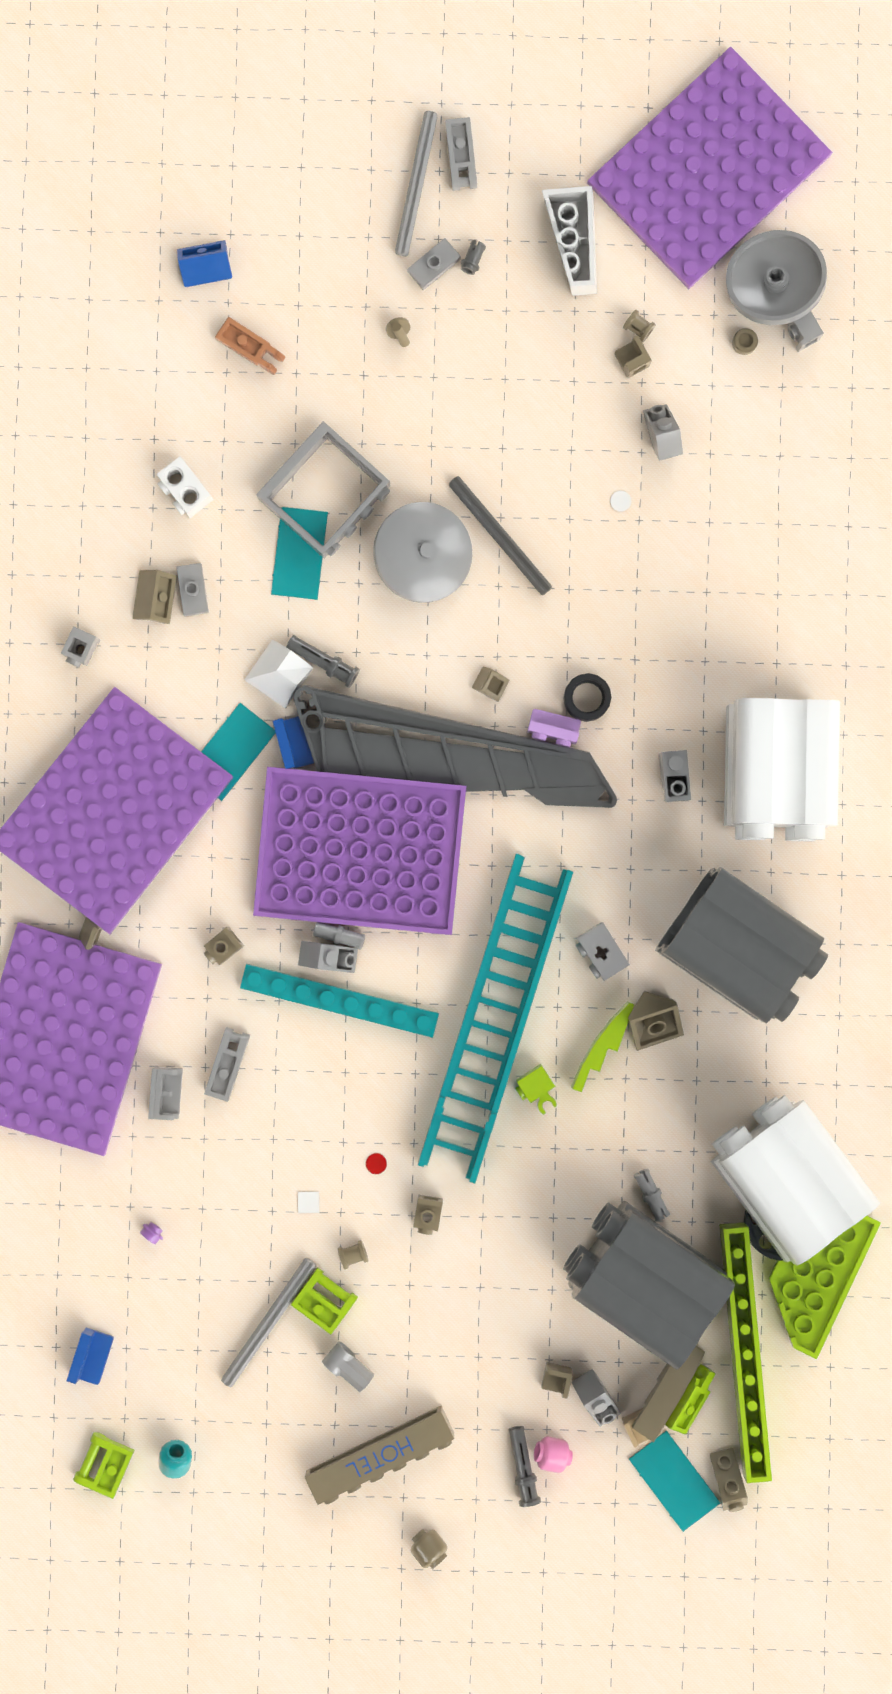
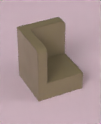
(633, 357)
(557, 1378)

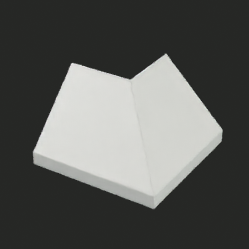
(278, 673)

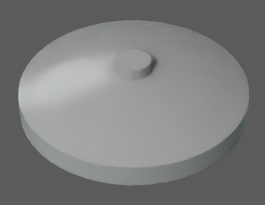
(776, 277)
(422, 552)

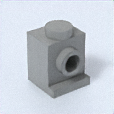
(805, 331)
(77, 638)

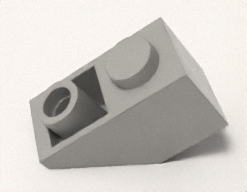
(663, 432)
(675, 775)
(327, 956)
(596, 1398)

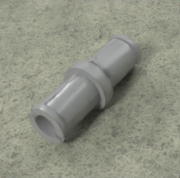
(339, 935)
(651, 1194)

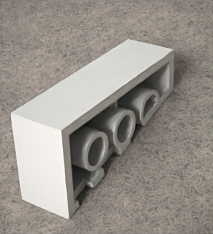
(574, 229)

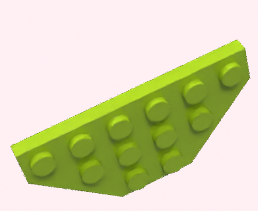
(816, 1289)

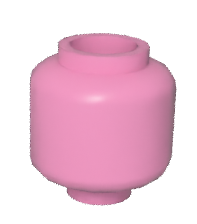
(552, 1454)

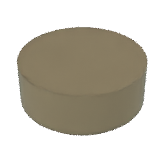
(745, 341)

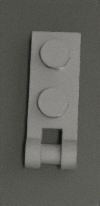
(461, 152)
(226, 1065)

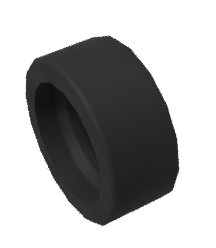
(597, 681)

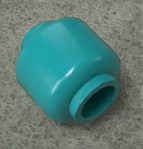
(175, 1459)

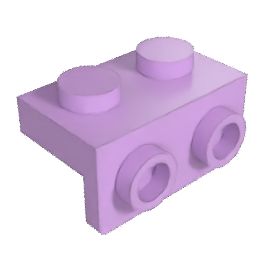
(555, 727)

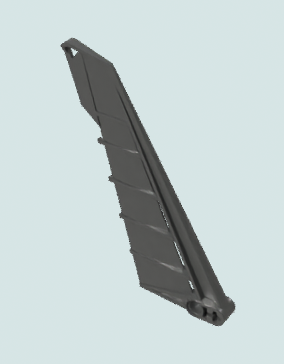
(544, 770)

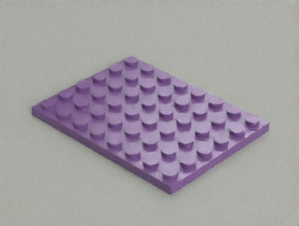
(709, 167)
(112, 810)
(359, 850)
(69, 1035)

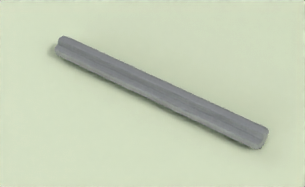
(416, 183)
(268, 1322)

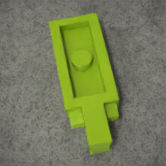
(691, 1400)

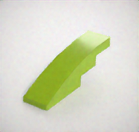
(608, 1038)

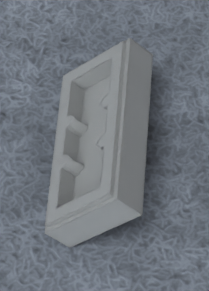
(434, 264)
(192, 589)

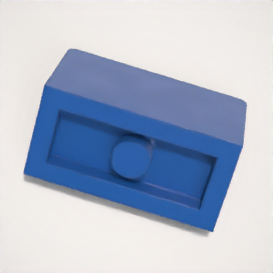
(204, 263)
(293, 743)
(90, 1357)

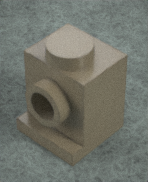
(231, 943)
(430, 1205)

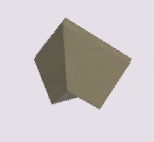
(654, 1020)

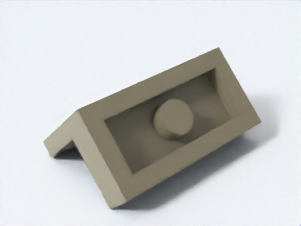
(154, 596)

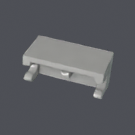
(165, 1093)

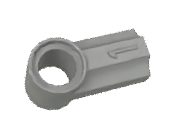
(343, 1362)

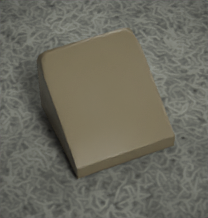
(490, 683)
(89, 934)

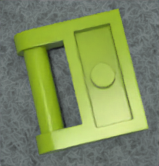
(318, 1307)
(111, 1469)

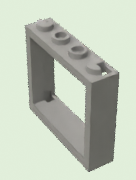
(297, 460)

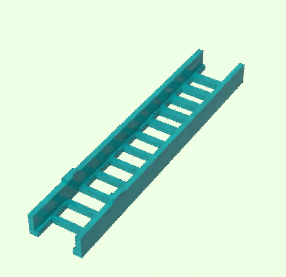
(529, 987)

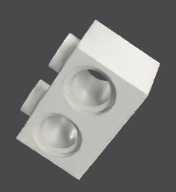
(187, 485)

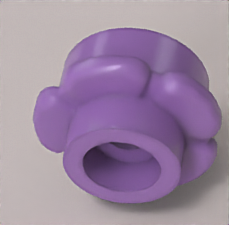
(151, 1232)

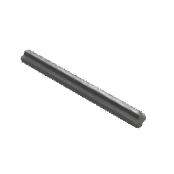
(500, 535)

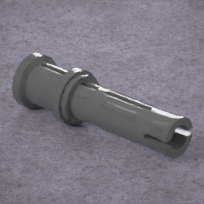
(333, 666)
(525, 1478)

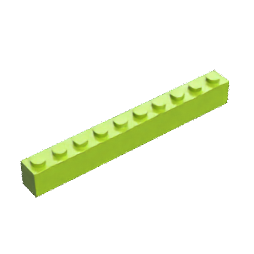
(746, 1354)

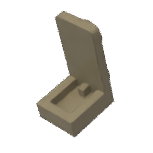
(729, 1480)

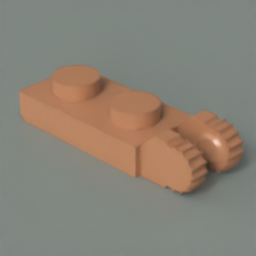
(248, 344)

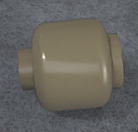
(429, 1548)

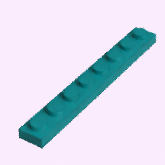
(339, 1000)

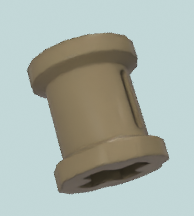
(639, 325)
(353, 1254)

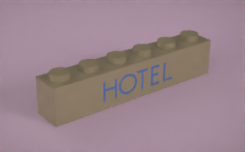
(379, 1456)

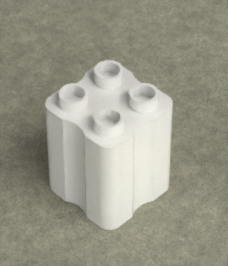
(782, 768)
(793, 1179)

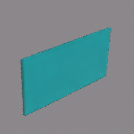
(296, 562)
(238, 743)
(674, 1481)

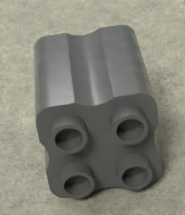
(743, 946)
(647, 1283)

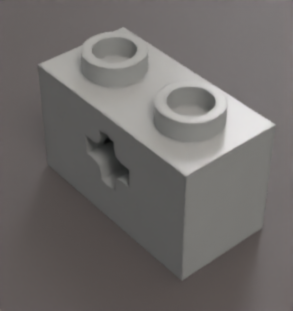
(601, 937)

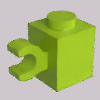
(536, 1085)

